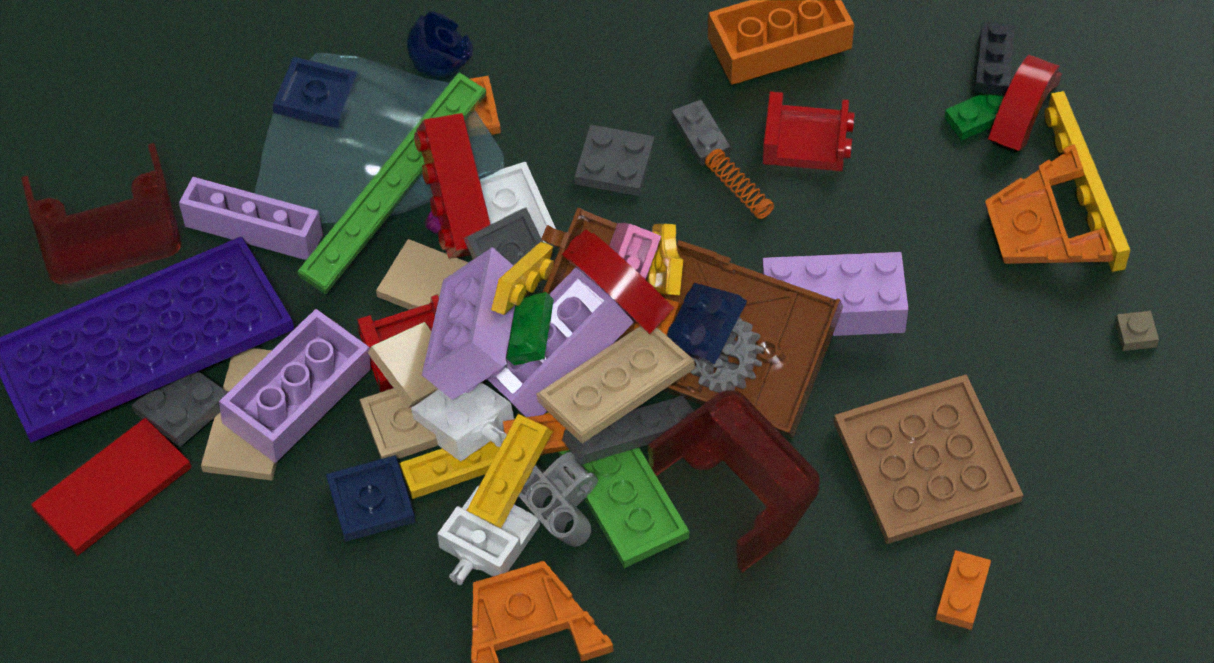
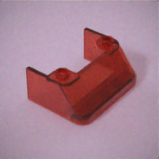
(108, 235)
(738, 434)

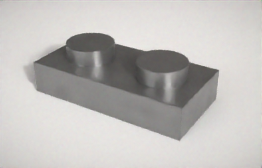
(699, 130)

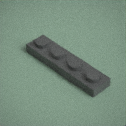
(630, 431)

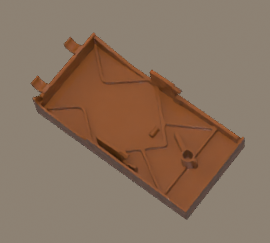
(790, 320)

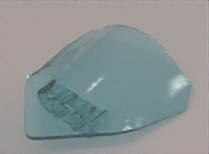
(332, 165)

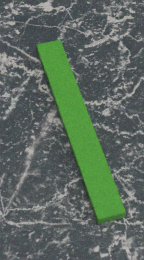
(383, 192)

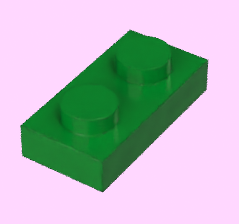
(973, 115)
(530, 329)

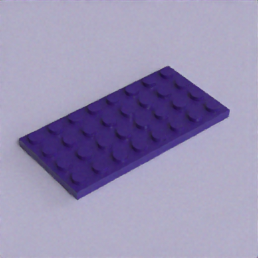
(139, 338)

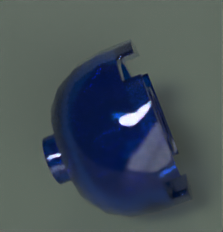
(437, 46)

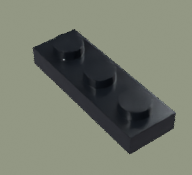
(994, 59)

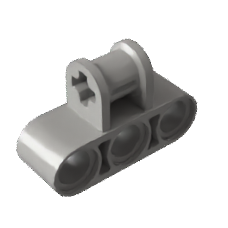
(566, 495)

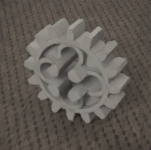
(728, 373)

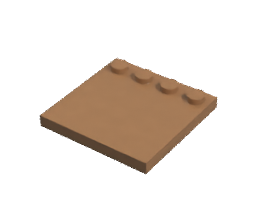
(927, 458)

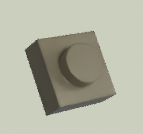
(1136, 330)

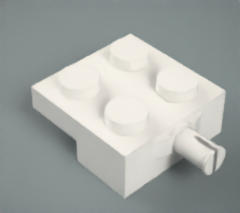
(466, 421)
(482, 544)

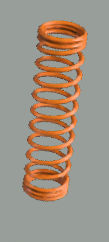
(759, 206)

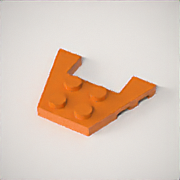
(1030, 221)
(526, 607)

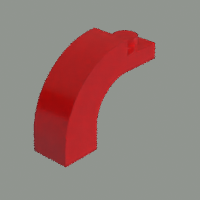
(1023, 102)
(618, 280)

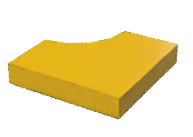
(666, 266)

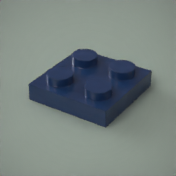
(315, 92)
(706, 321)
(370, 498)

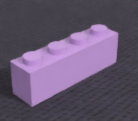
(255, 217)

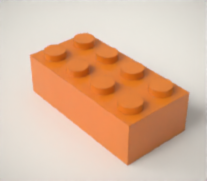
(777, 35)

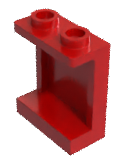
(807, 135)
(376, 331)

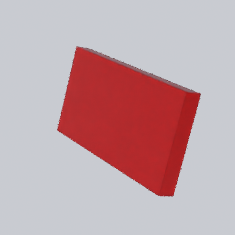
(111, 486)

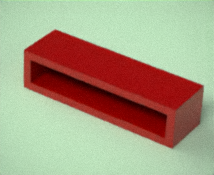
(453, 181)

